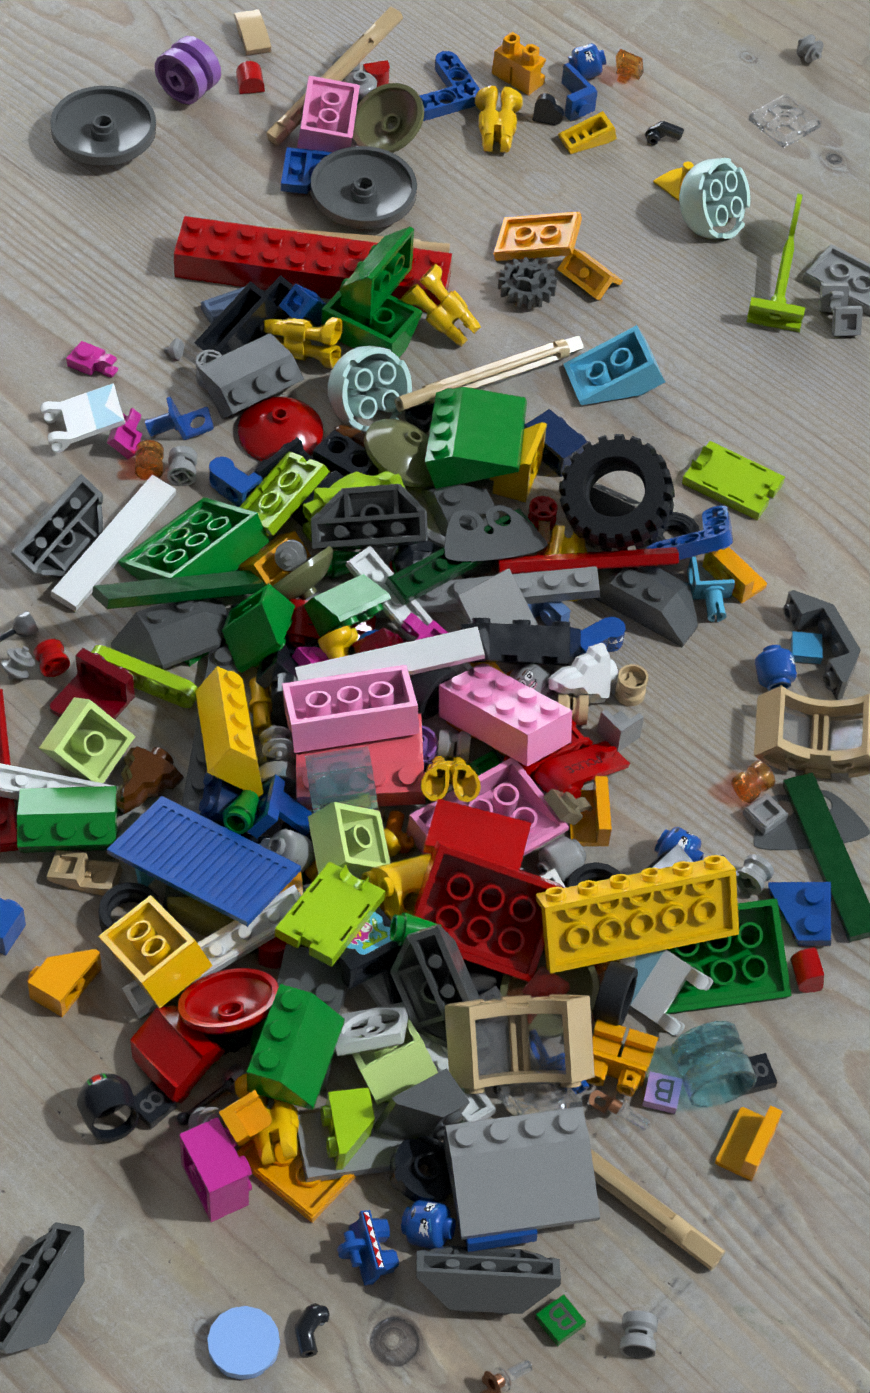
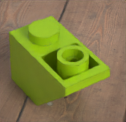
(349, 1122)

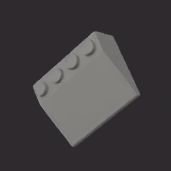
(521, 1172)

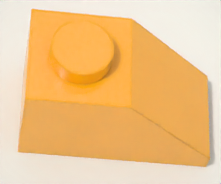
(63, 979)

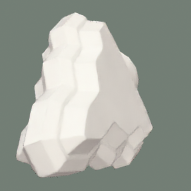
(587, 675)

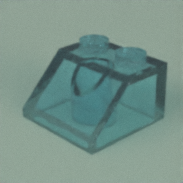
(341, 778)

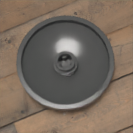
(103, 125)
(363, 187)

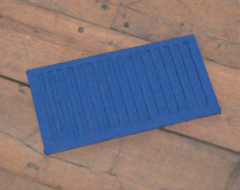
(204, 860)

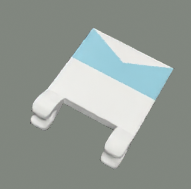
(84, 416)
(658, 984)

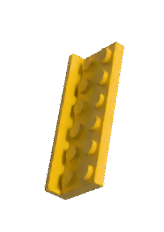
(639, 913)

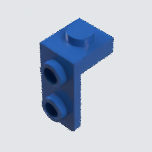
(583, 95)

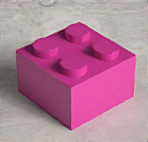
(215, 1169)

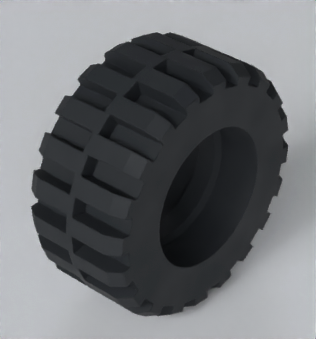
(606, 458)

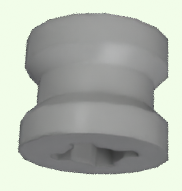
(754, 874)

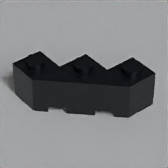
(527, 643)

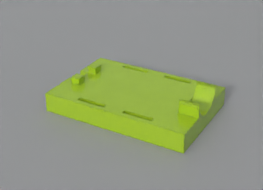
(733, 480)
(284, 490)
(328, 912)

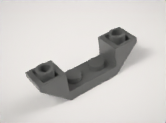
(809, 612)

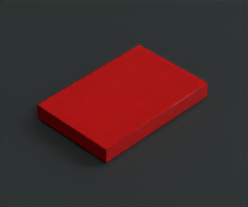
(478, 832)

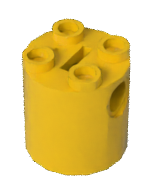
(401, 882)

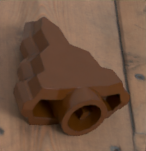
(146, 776)

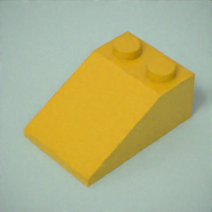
(156, 951)

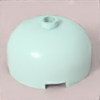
(713, 194)
(367, 382)

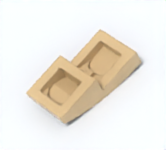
(253, 32)
(85, 875)

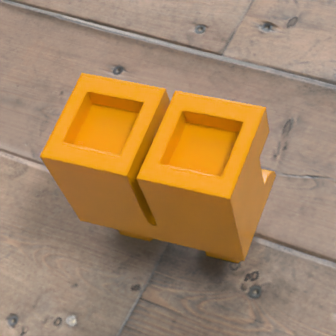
(519, 64)
(634, 1060)

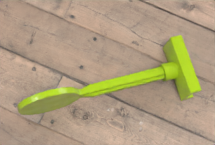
(776, 311)

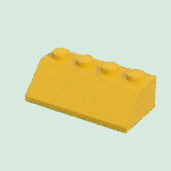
(228, 730)

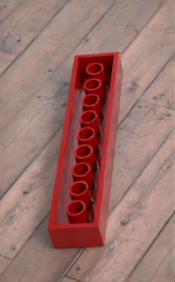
(246, 253)

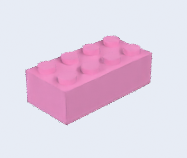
(350, 708)
(505, 714)

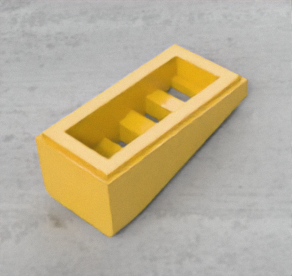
(597, 122)

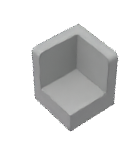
(619, 729)

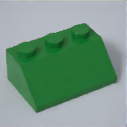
(379, 273)
(388, 328)
(66, 819)
(294, 1048)

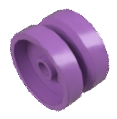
(187, 70)

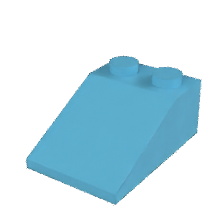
(615, 369)

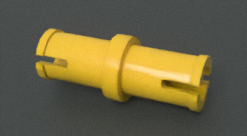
(260, 707)

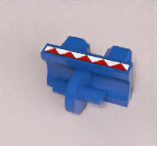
(364, 1248)

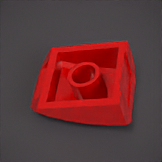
(173, 1052)

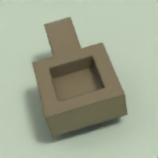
(566, 806)

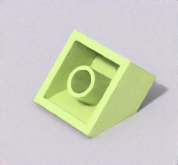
(87, 741)
(348, 837)
(396, 1067)

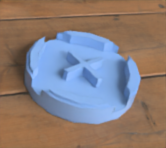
(243, 1342)

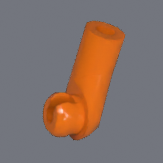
(395, 824)

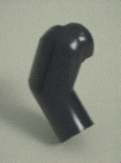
(661, 130)
(306, 1325)

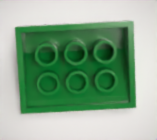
(474, 435)
(198, 542)
(741, 965)

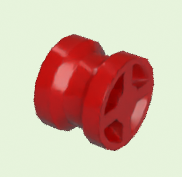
(543, 509)
(51, 658)

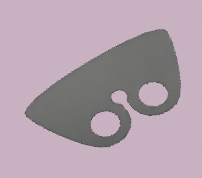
(505, 542)
(790, 836)

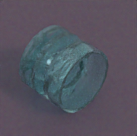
(713, 1064)

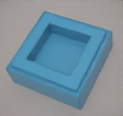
(807, 647)

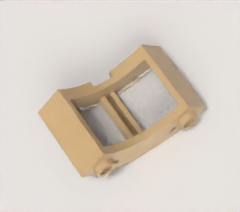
(813, 733)
(520, 1041)

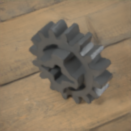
(525, 282)

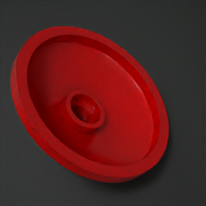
(277, 422)
(228, 1001)

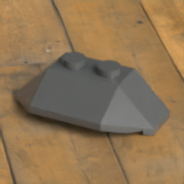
(447, 500)
(370, 517)
(62, 531)
(650, 599)
(173, 632)
(428, 977)
(488, 1278)
(41, 1288)

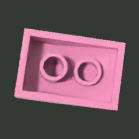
(328, 115)

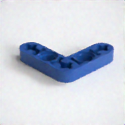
(454, 90)
(713, 537)

